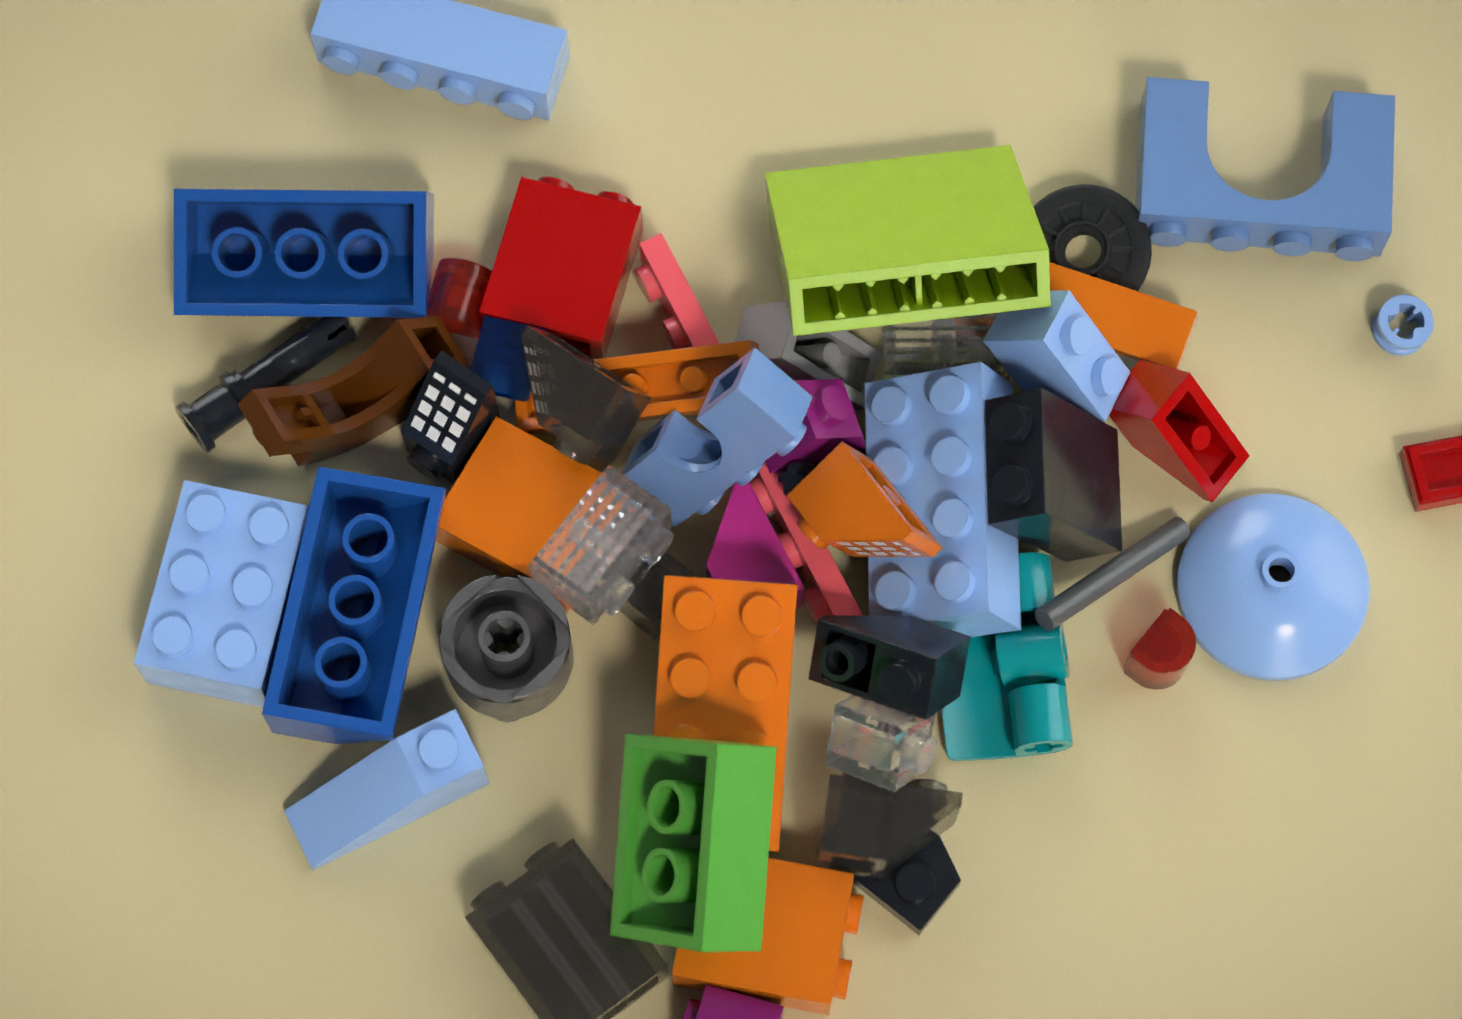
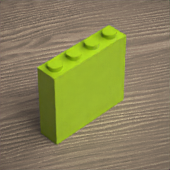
(906, 240)

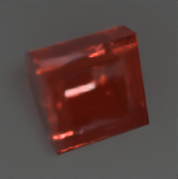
(458, 295)
(1162, 652)

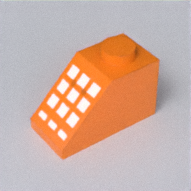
(858, 509)

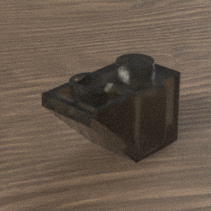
(877, 829)

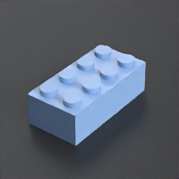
(932, 448)

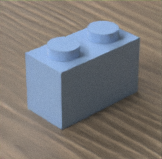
(1059, 352)

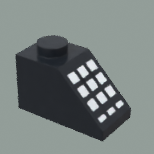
(448, 419)

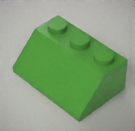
(693, 843)

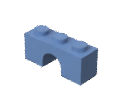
(749, 418)

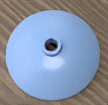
(1266, 624)

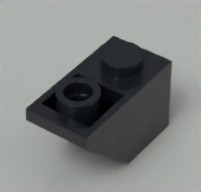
(891, 661)

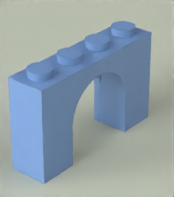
(1190, 202)

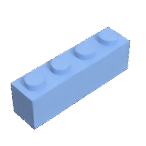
(446, 49)

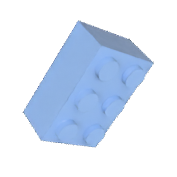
(221, 593)

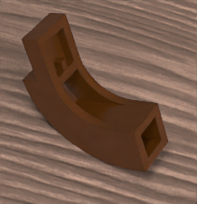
(354, 402)

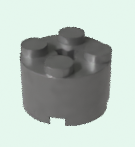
(513, 612)

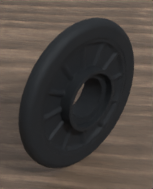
(1109, 220)

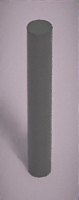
(1112, 573)

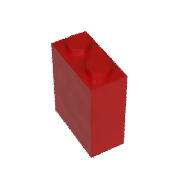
(565, 262)

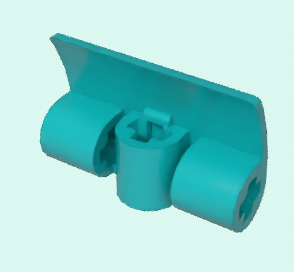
(1014, 683)

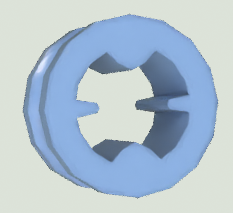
(1416, 310)

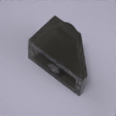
(579, 398)

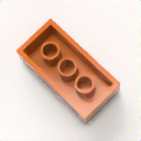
(728, 666)

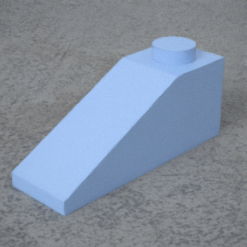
(388, 790)

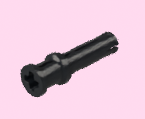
(219, 409)

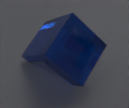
(501, 358)

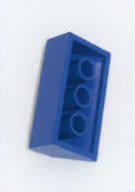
(303, 252)
(353, 608)

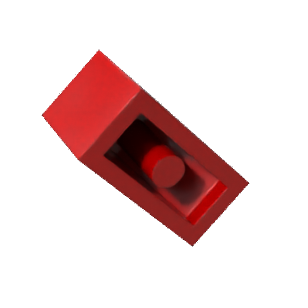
(1178, 428)

